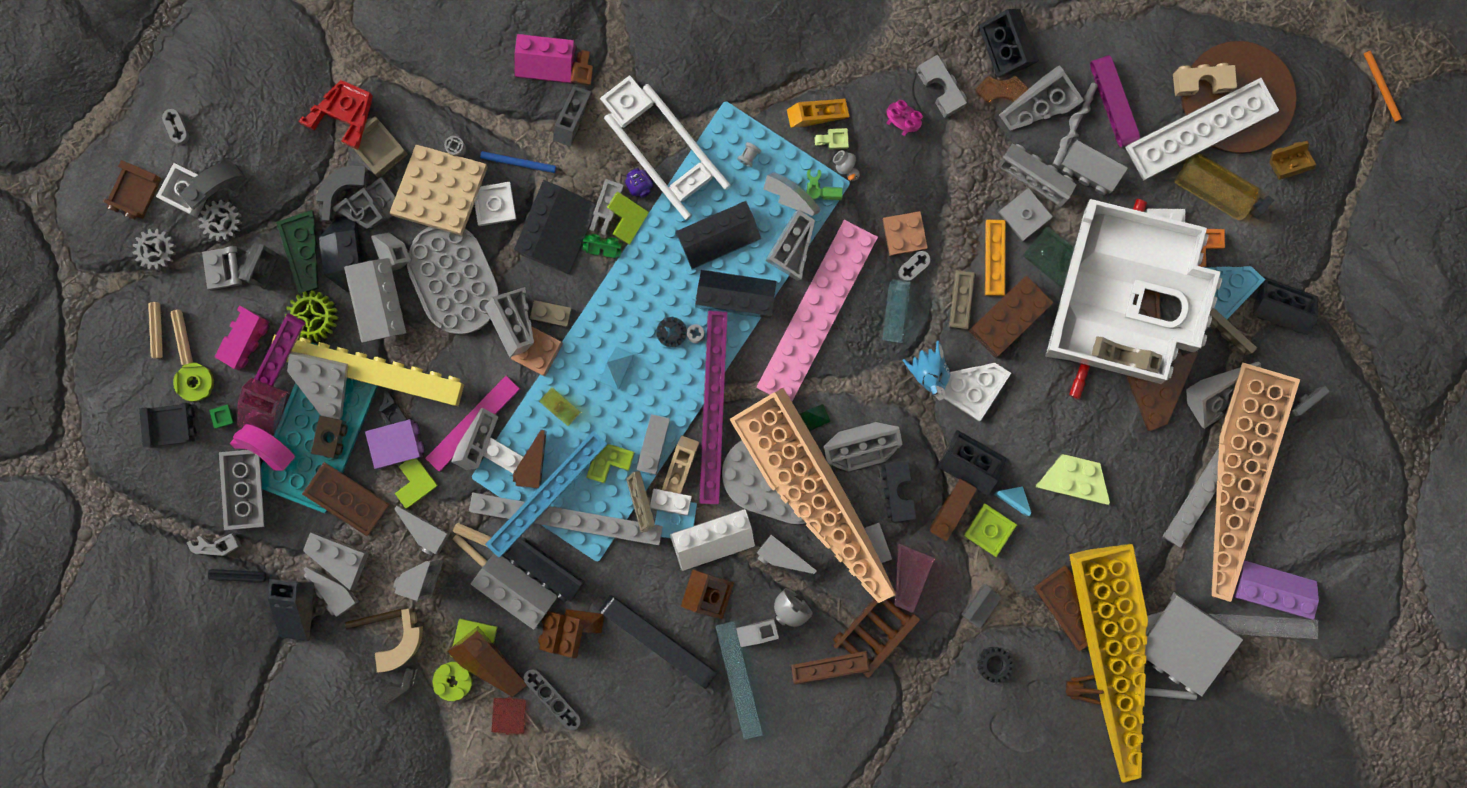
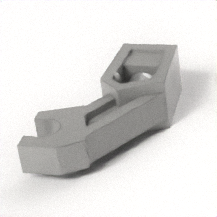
(205, 547)

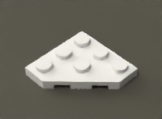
(975, 388)

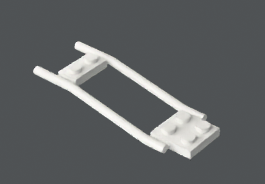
(627, 103)

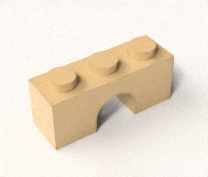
(1220, 77)

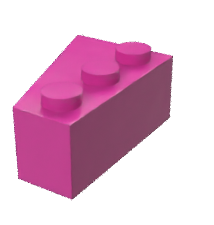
(242, 338)

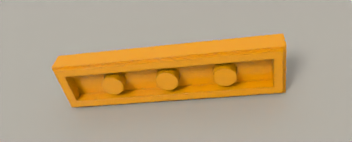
(995, 258)

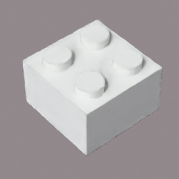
(173, 185)

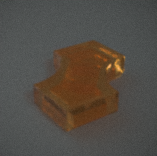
(993, 89)

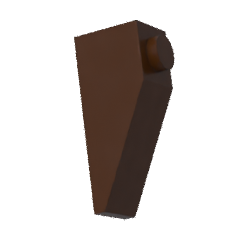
(531, 466)
(952, 509)

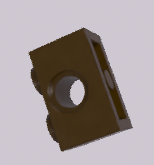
(324, 427)

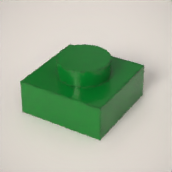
(222, 416)

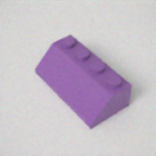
(1277, 590)

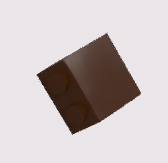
(707, 594)

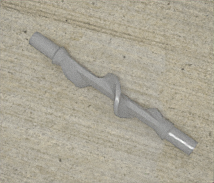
(1074, 122)

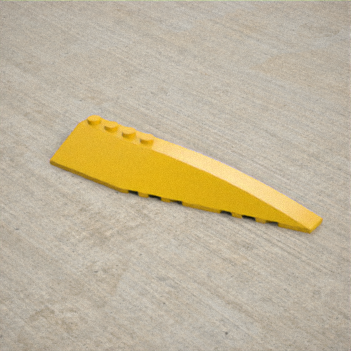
(1116, 640)

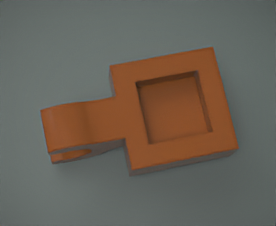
(581, 71)

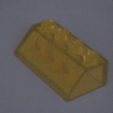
(1217, 186)

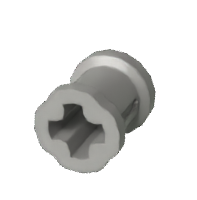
(749, 154)
(698, 338)

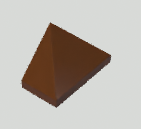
(593, 621)

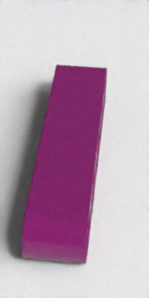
(1114, 101)

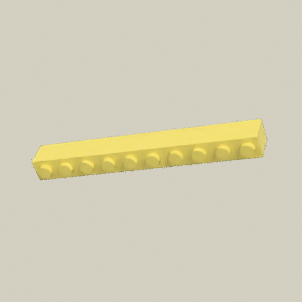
(387, 375)

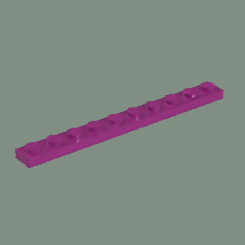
(713, 407)

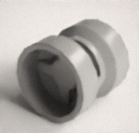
(458, 147)

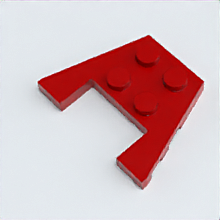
(345, 104)

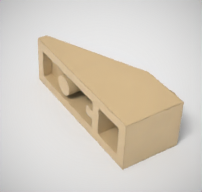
(680, 465)

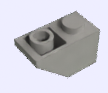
(392, 248)
(757, 633)

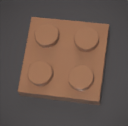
(904, 233)
(540, 354)

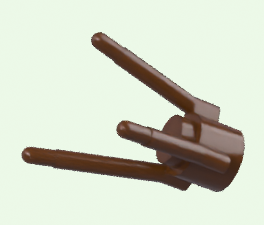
(1075, 689)

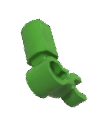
(826, 193)

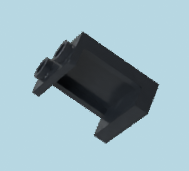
(167, 425)

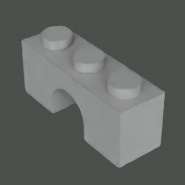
(936, 71)

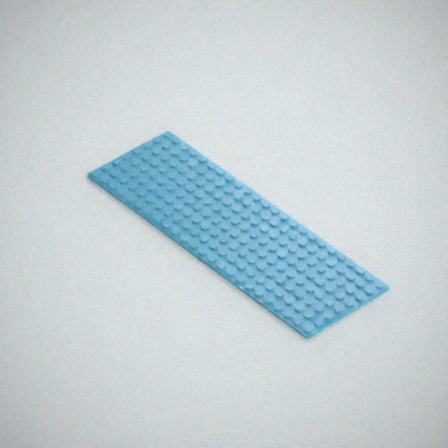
(640, 291)

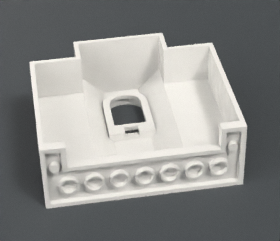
(1121, 256)

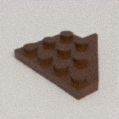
(1159, 400)

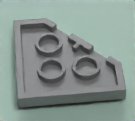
(321, 382)

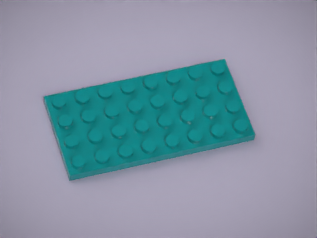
(297, 433)

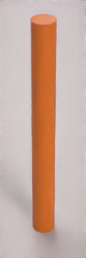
(1382, 86)

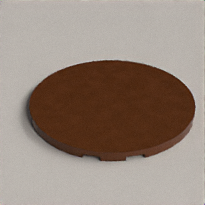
(1250, 63)

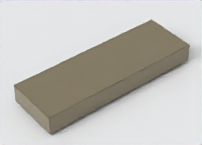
(961, 299)
(640, 501)

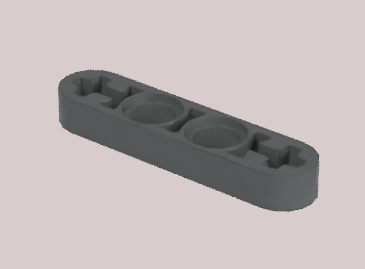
(549, 701)

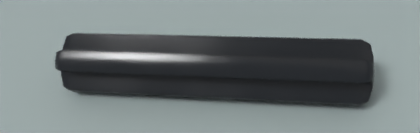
(237, 575)

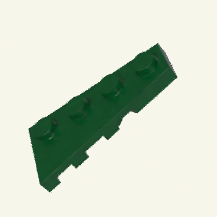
(300, 247)

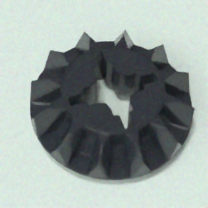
(672, 341)

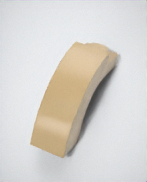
(406, 649)

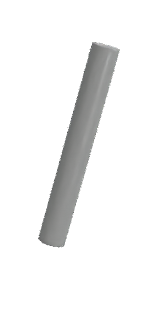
(1170, 693)

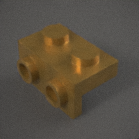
(1292, 160)

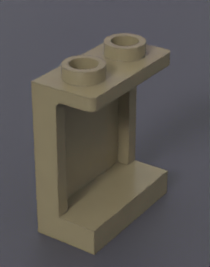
(379, 148)

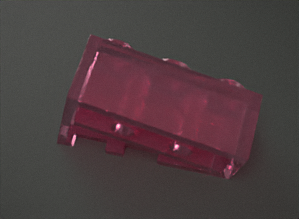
(912, 575)

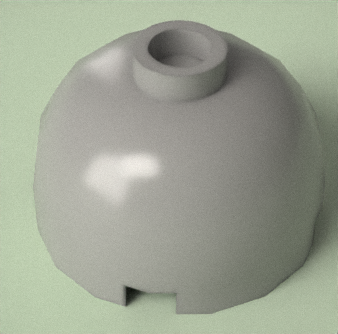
(790, 609)

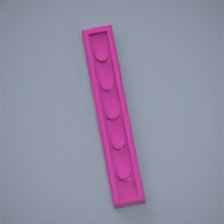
(493, 402)

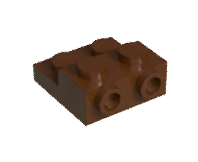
(561, 634)

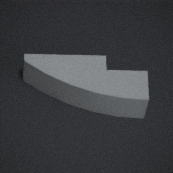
(790, 194)

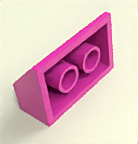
(544, 58)

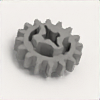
(212, 217)
(159, 242)

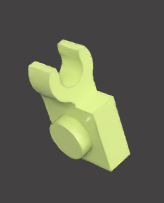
(836, 139)

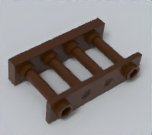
(881, 650)

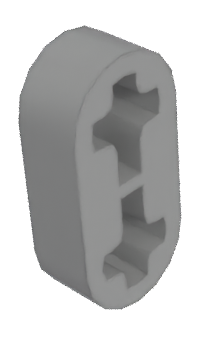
(179, 124)
(911, 263)

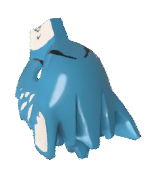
(928, 370)

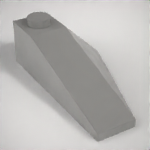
(1212, 396)

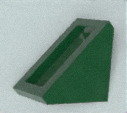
(815, 417)

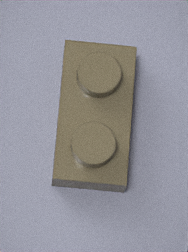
(550, 313)

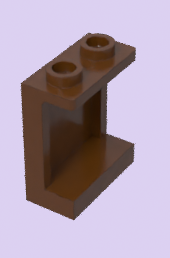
(133, 191)

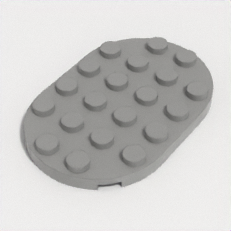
(452, 279)
(749, 488)

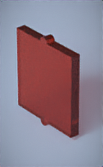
(508, 715)

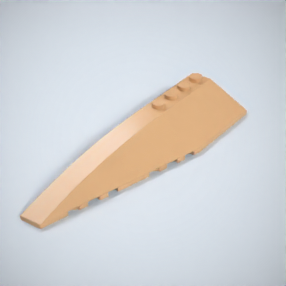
(1245, 463)
(807, 483)

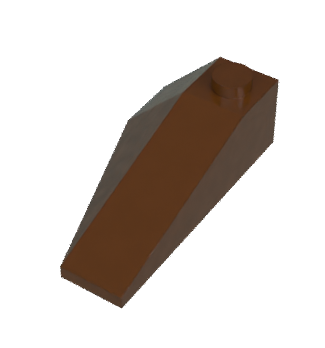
(484, 660)

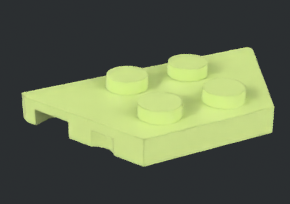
(1076, 478)

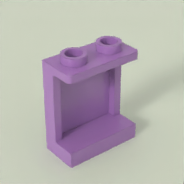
(394, 443)

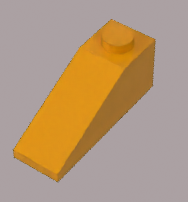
(817, 112)

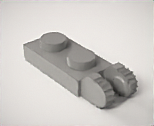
(601, 211)

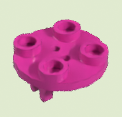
(904, 117)

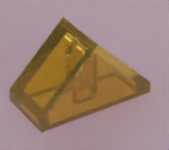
(559, 406)

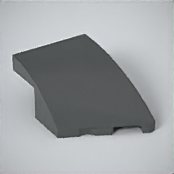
(369, 205)

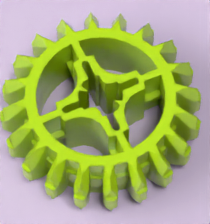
(328, 317)

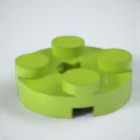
(186, 374)
(442, 686)

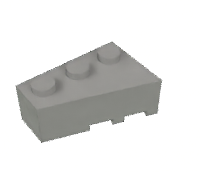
(792, 246)
(337, 558)

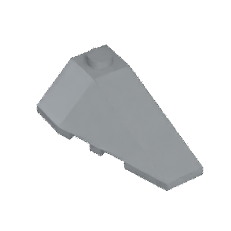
(1046, 98)

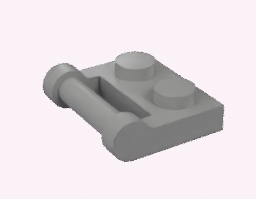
(216, 270)

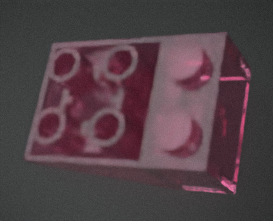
(260, 406)

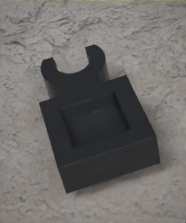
(1260, 206)

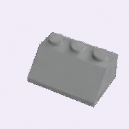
(1092, 168)

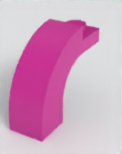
(264, 446)

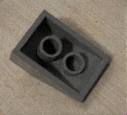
(258, 265)

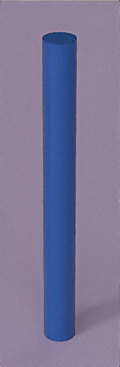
(518, 162)

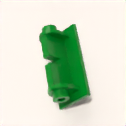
(595, 243)

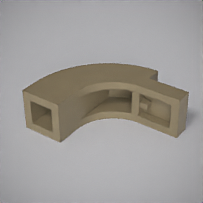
(1126, 355)

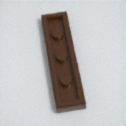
(830, 668)

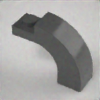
(210, 181)
(335, 184)

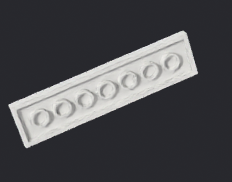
(1202, 129)

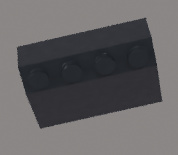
(555, 227)

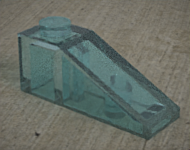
(896, 310)

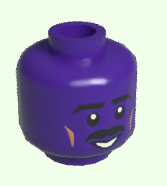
(638, 183)

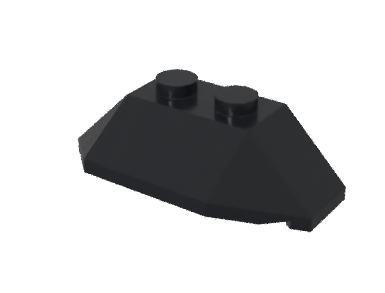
(340, 248)

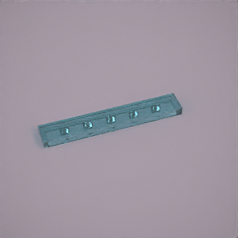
(738, 680)

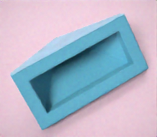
(616, 368)
(1016, 498)

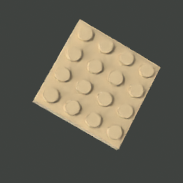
(438, 189)

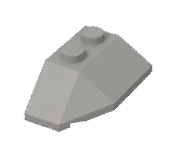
(863, 446)

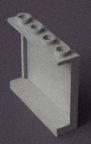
(1189, 645)

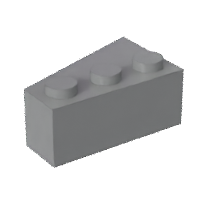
(511, 321)

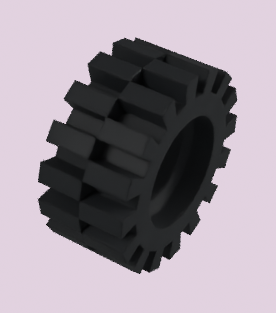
(1006, 668)

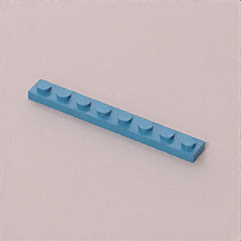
(546, 494)

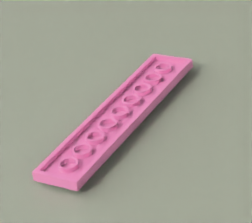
(817, 310)

